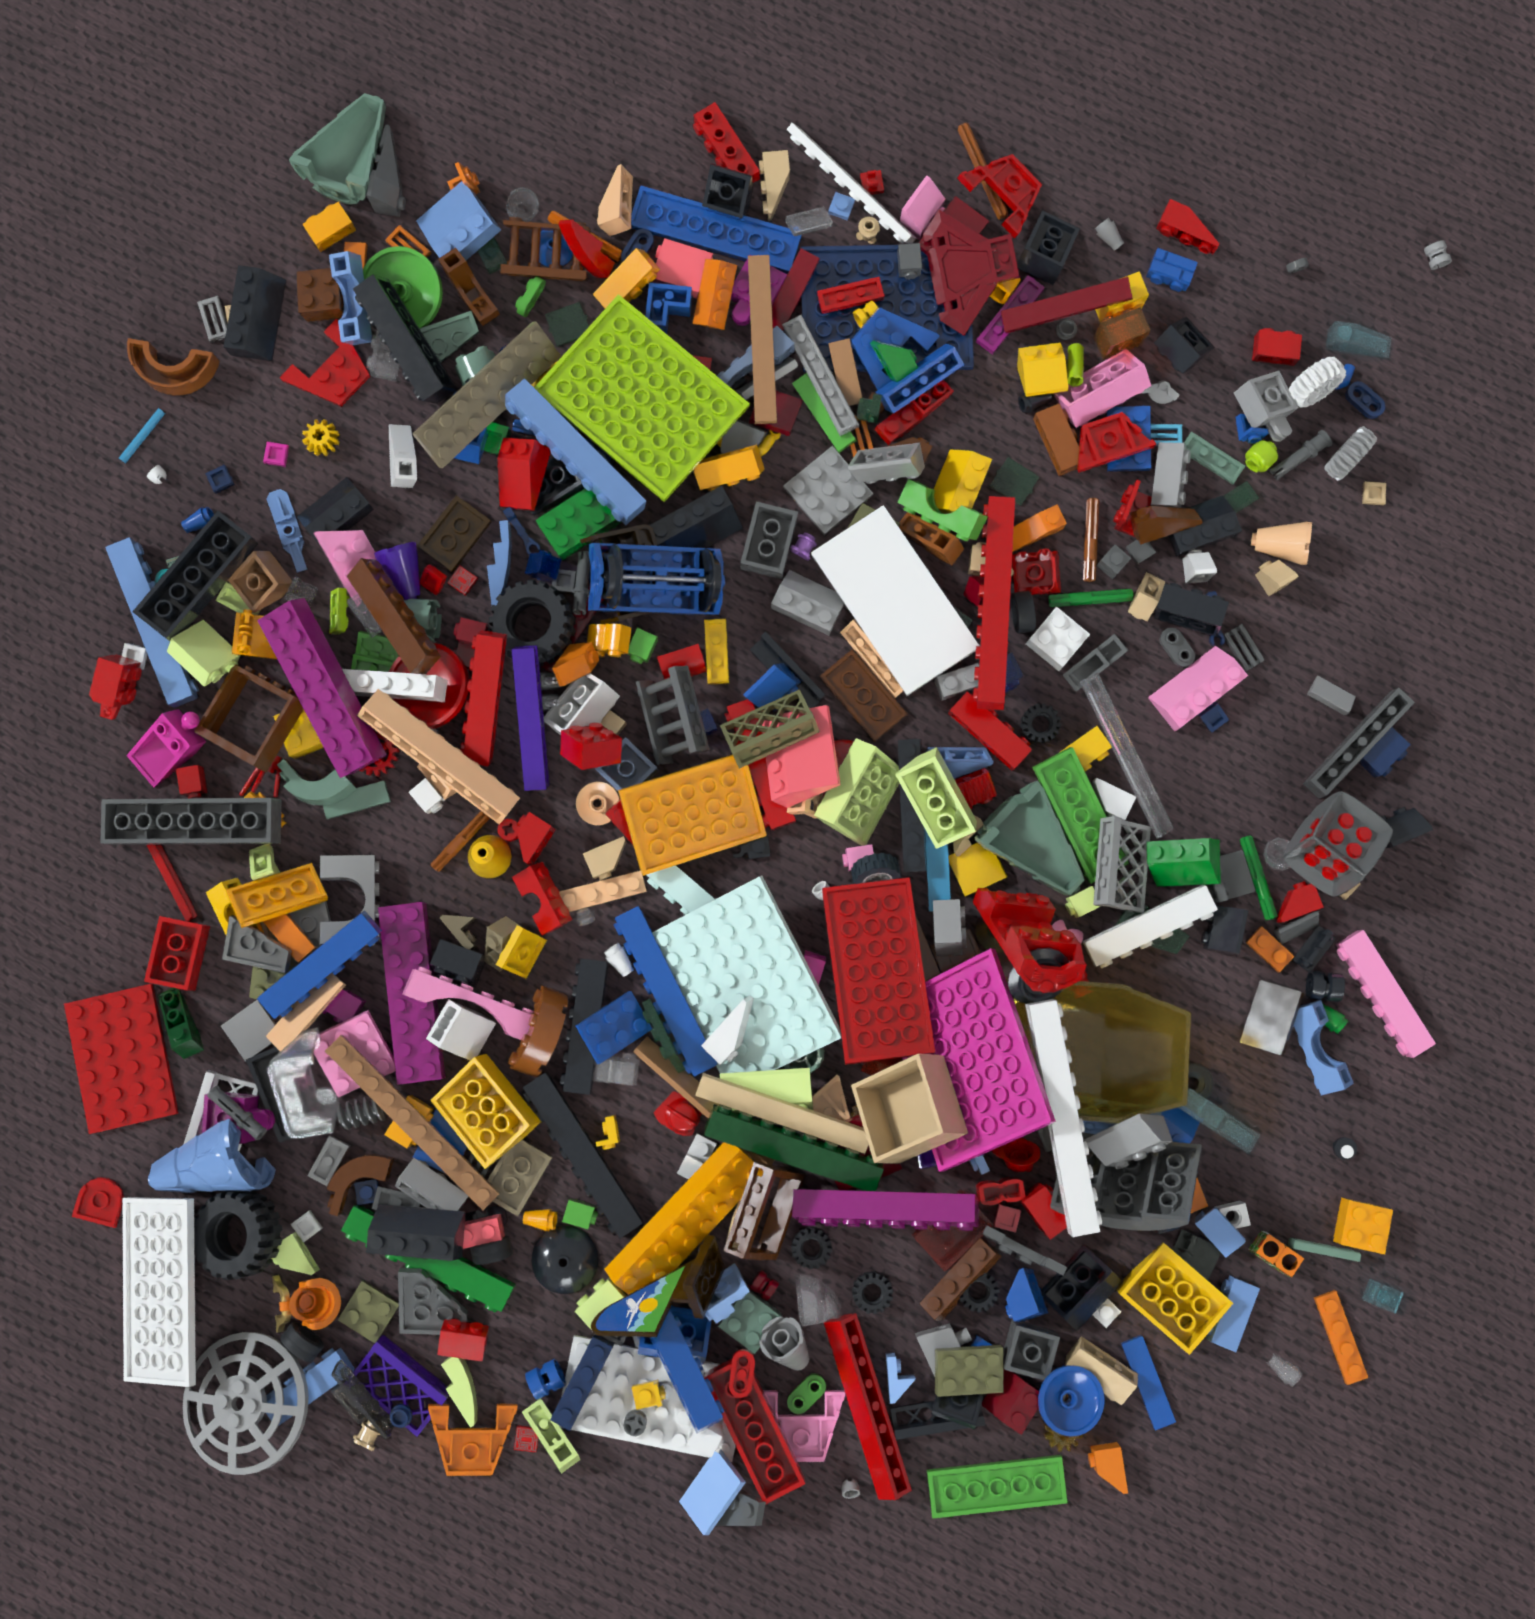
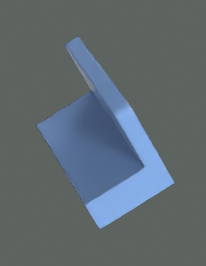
(1219, 1231)

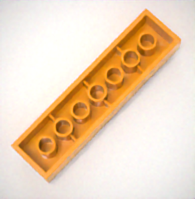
(683, 1220)

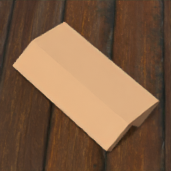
(866, 651)
(305, 1013)

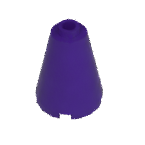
(402, 568)

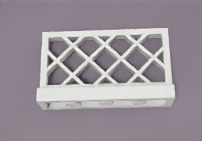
(210, 1081)

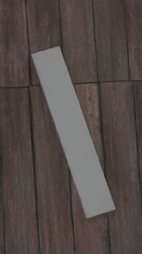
(820, 375)

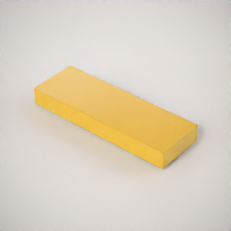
(716, 651)

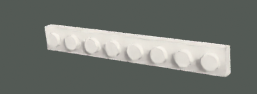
(829, 165)

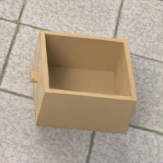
(909, 1108)

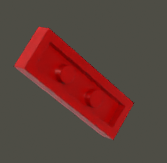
(850, 295)

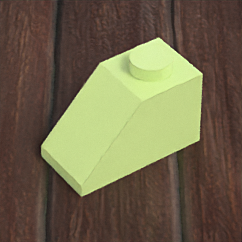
(295, 1256)

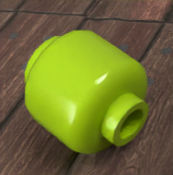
(1261, 456)

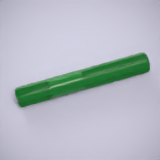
(1091, 597)
(1258, 877)

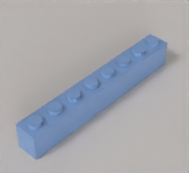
(574, 451)
(135, 584)

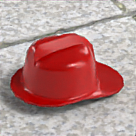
(678, 1114)
(1018, 1154)

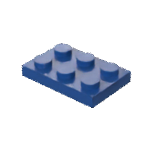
(1140, 461)
(613, 1027)

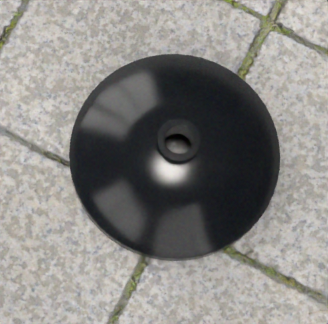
(576, 1248)

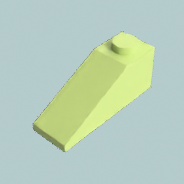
(551, 1436)

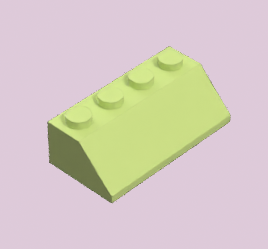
(936, 798)
(785, 1084)

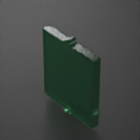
(567, 323)
(1014, 481)

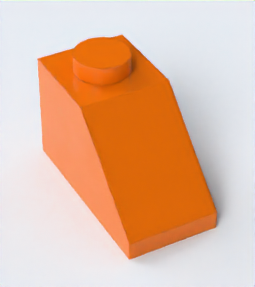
(575, 662)
(1109, 1464)

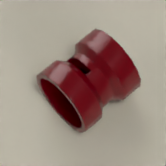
(760, 1281)

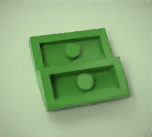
(373, 653)

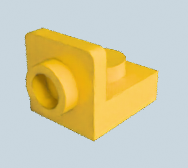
(611, 1129)
(648, 1394)

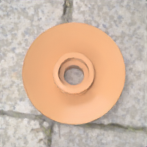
(585, 798)

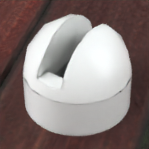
(155, 472)
(816, 889)

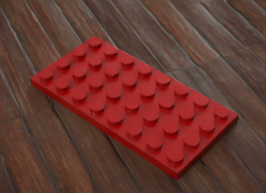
(878, 971)

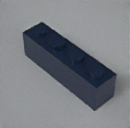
(582, 1382)

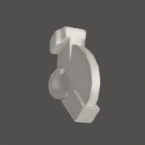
(1161, 392)

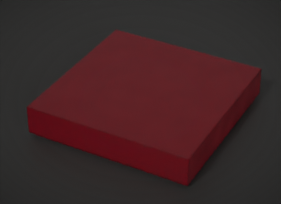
(787, 411)

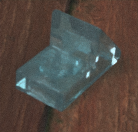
(1382, 1296)

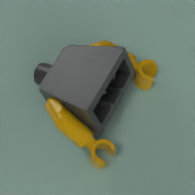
(746, 435)

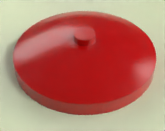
(433, 712)

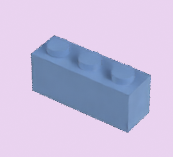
(1231, 1326)

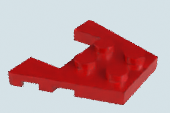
(1011, 183)
(337, 377)

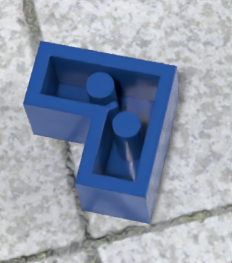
(666, 301)

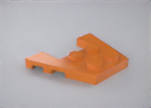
(470, 1449)

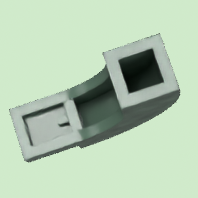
(321, 792)

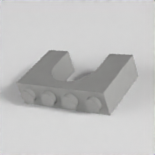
(353, 868)

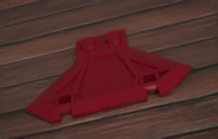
(966, 268)

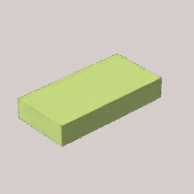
(230, 598)

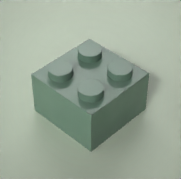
(748, 1320)

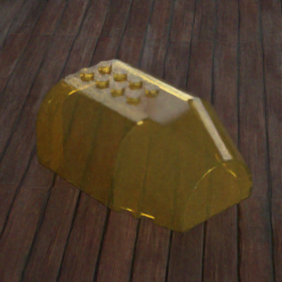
(1123, 1050)

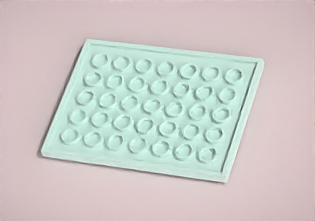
(743, 950)

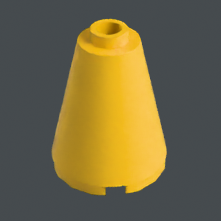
(495, 861)

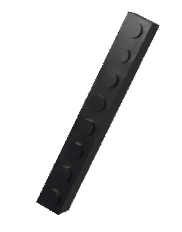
(583, 1155)

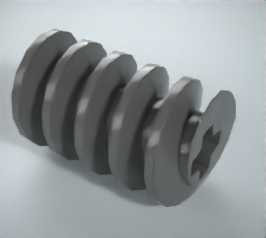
(359, 1113)

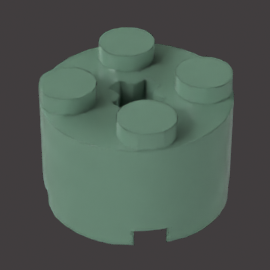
(472, 363)
(426, 614)

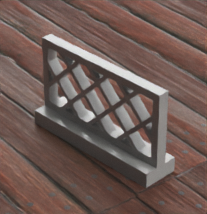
(1109, 862)

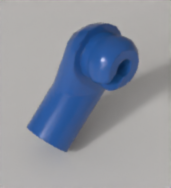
(1349, 373)

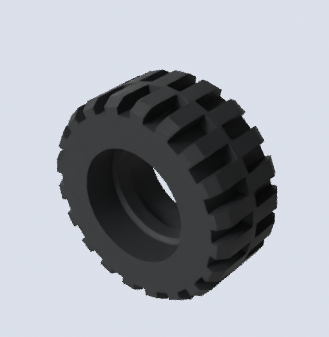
(528, 595)
(212, 1239)

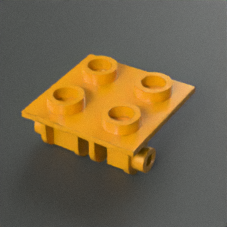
(249, 637)

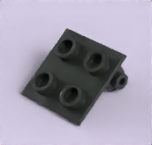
(1197, 1253)

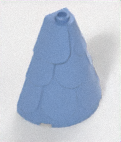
(210, 1164)

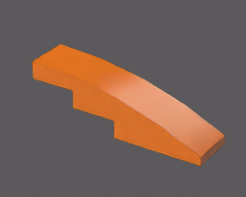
(291, 936)

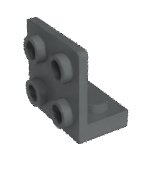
(1234, 878)

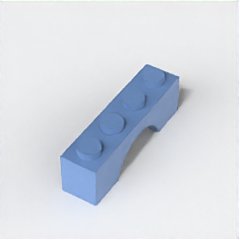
(348, 273)
(1328, 1073)

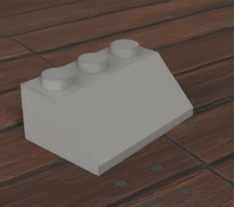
(887, 463)
(808, 602)
(1130, 1140)

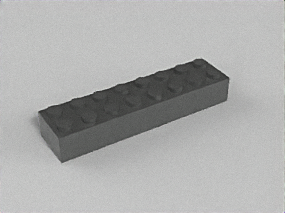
(191, 821)

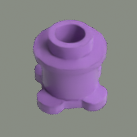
(803, 546)

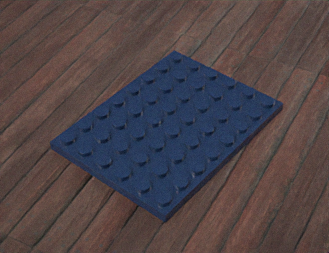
(904, 297)

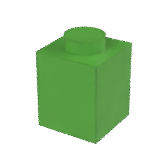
(642, 646)
(580, 1213)

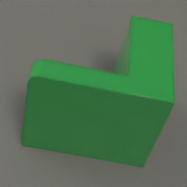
(495, 436)

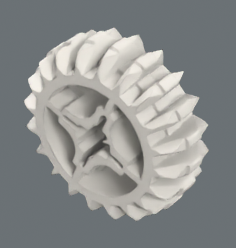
(1317, 381)

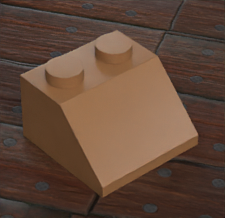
(260, 580)

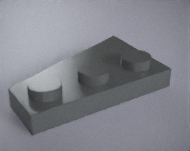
(254, 948)
(743, 1511)

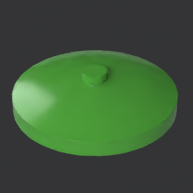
(413, 279)

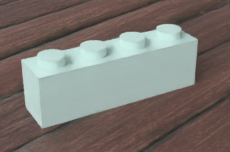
(679, 889)

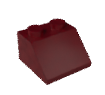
(1016, 1403)

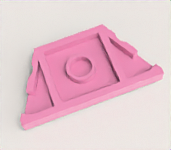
(344, 552)

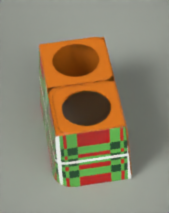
(1257, 1247)

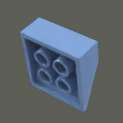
(458, 222)

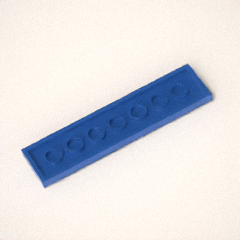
(713, 230)

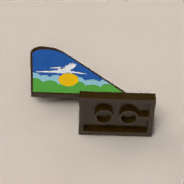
(646, 1308)

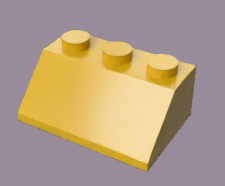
(960, 480)

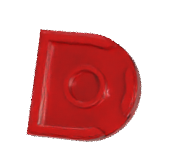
(100, 1202)

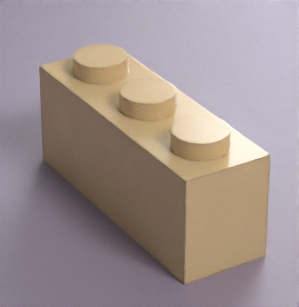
(1115, 1378)

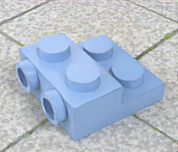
(730, 1289)

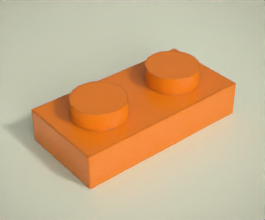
(1269, 949)

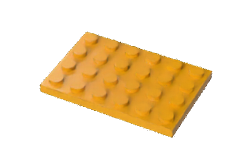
(691, 814)

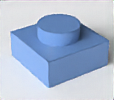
(841, 206)

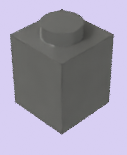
(909, 260)
(1113, 561)

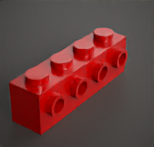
(723, 141)

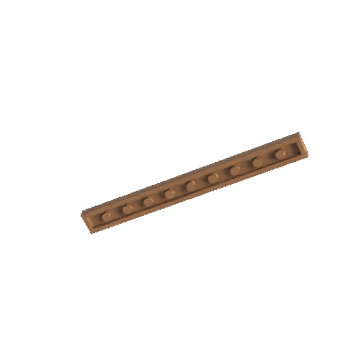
(412, 1122)

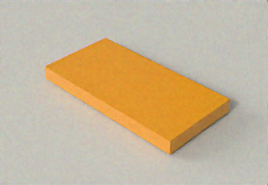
(276, 895)

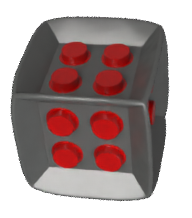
(1338, 844)

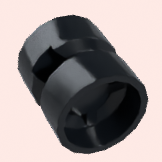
(1327, 986)

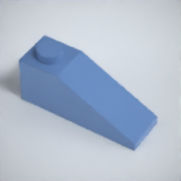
(964, 759)

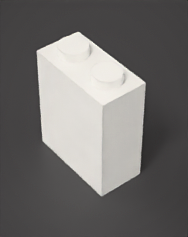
(460, 1030)

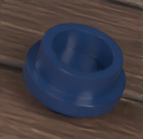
(400, 1415)

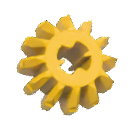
(328, 438)

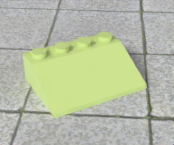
(864, 792)

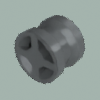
(633, 1427)

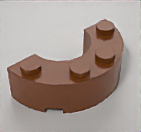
(172, 380)
(544, 1031)

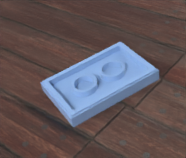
(712, 1492)

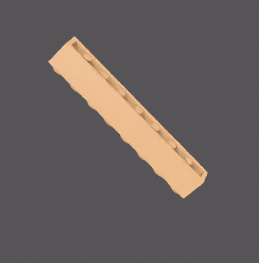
(438, 756)

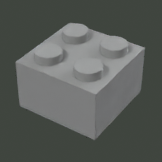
(947, 927)

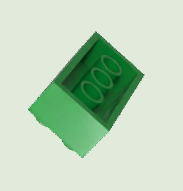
(575, 520)

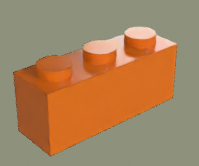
(714, 294)

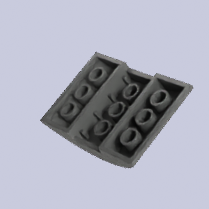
(1147, 1192)

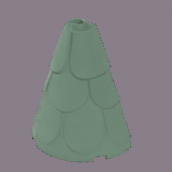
(343, 151)
(1032, 840)

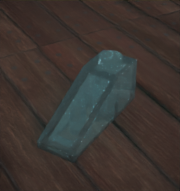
(1357, 340)

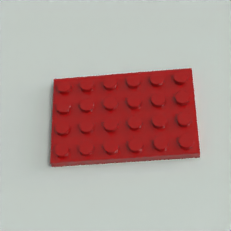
(121, 1058)

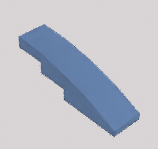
(499, 572)

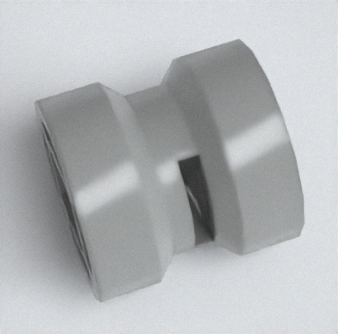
(1437, 255)

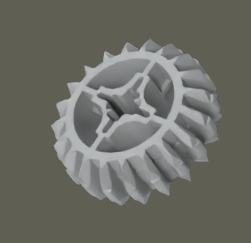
(1350, 453)

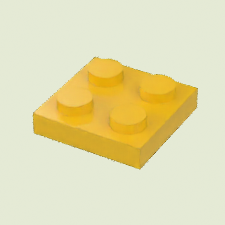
(521, 952)

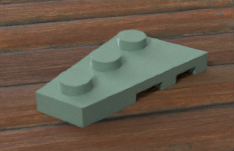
(450, 334)

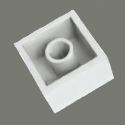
(1057, 639)

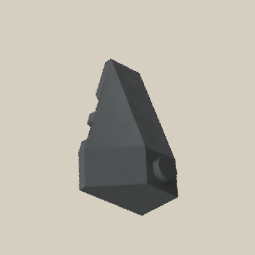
(385, 183)

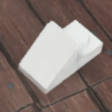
(696, 1156)

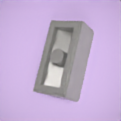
(1331, 695)

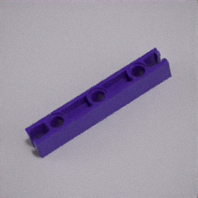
(530, 717)

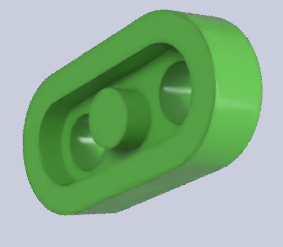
(533, 290)
(806, 1394)

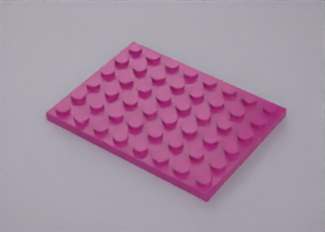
(986, 1059)

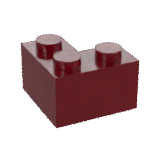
(464, 635)

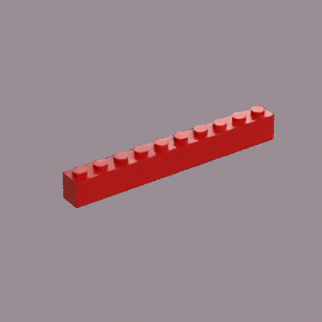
(996, 603)

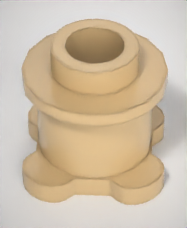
(868, 234)
(366, 1436)

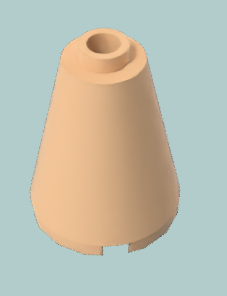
(1284, 541)

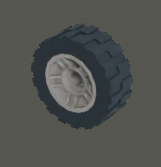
(875, 868)

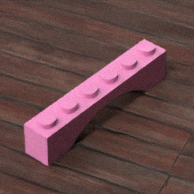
(427, 988)

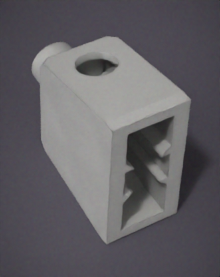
(940, 1337)

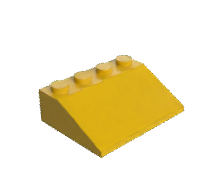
(485, 1110)
(1174, 1297)

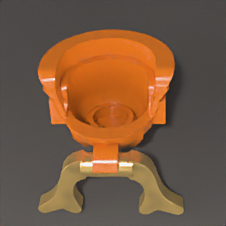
(313, 1303)

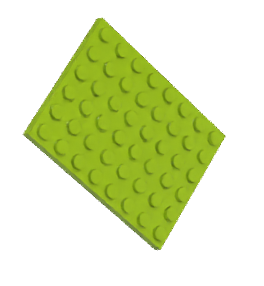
(641, 397)

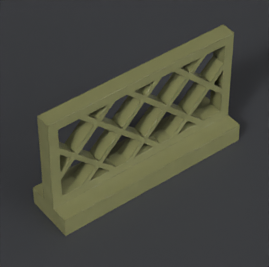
(774, 738)

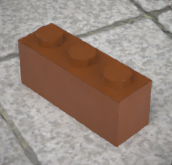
(1058, 438)

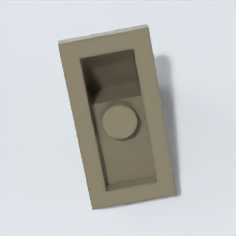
(456, 925)

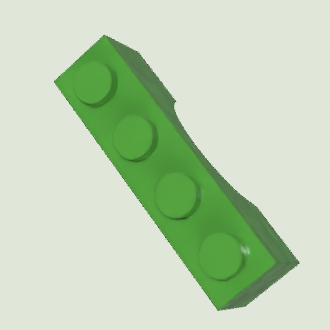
(963, 521)

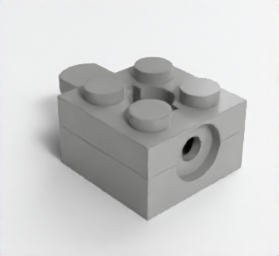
(1267, 403)

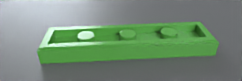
(810, 397)

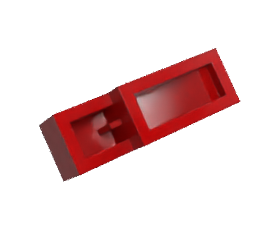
(586, 249)

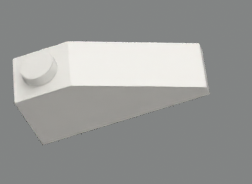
(730, 1034)

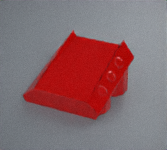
(1036, 572)

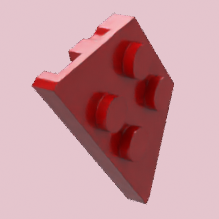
(1109, 441)

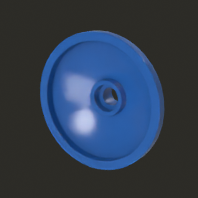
(1083, 1404)

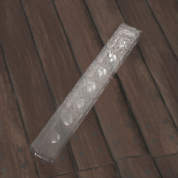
(1127, 755)

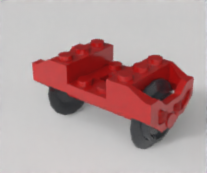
(1022, 929)

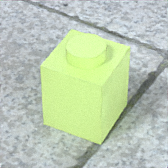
(1081, 902)

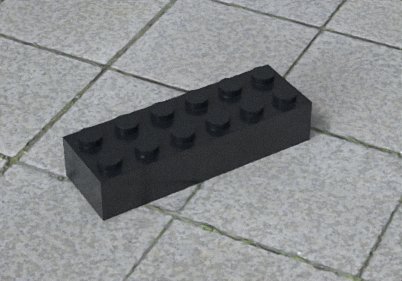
(404, 339)
(195, 576)

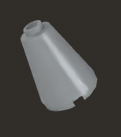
(785, 1343)

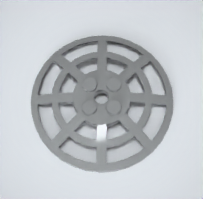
(254, 1406)

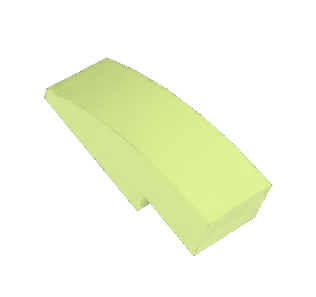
(462, 1388)

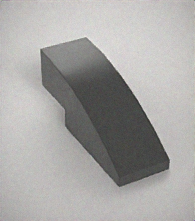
(1096, 661)

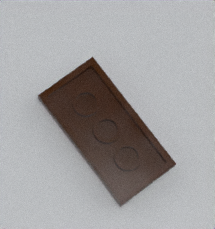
(863, 695)

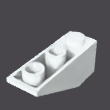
(402, 456)

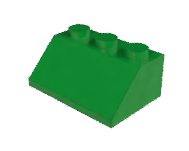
(1184, 862)

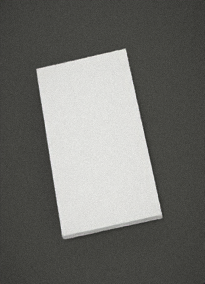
(895, 600)

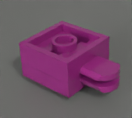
(741, 296)
(214, 1114)

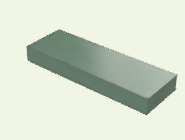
(1213, 458)
(360, 799)
(1324, 1249)

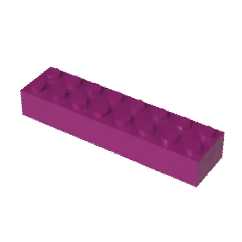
(321, 687)
(408, 947)
(886, 1208)

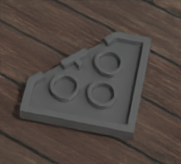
(425, 1303)

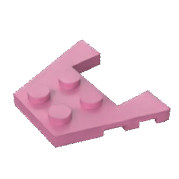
(809, 1433)

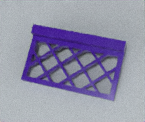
(407, 1368)

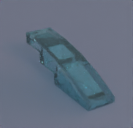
(1220, 1121)

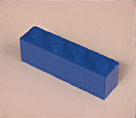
(929, 373)

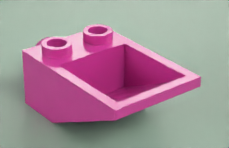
(167, 745)

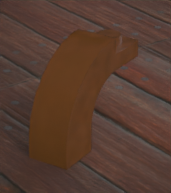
(468, 287)
(370, 1165)

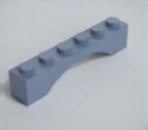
(782, 346)

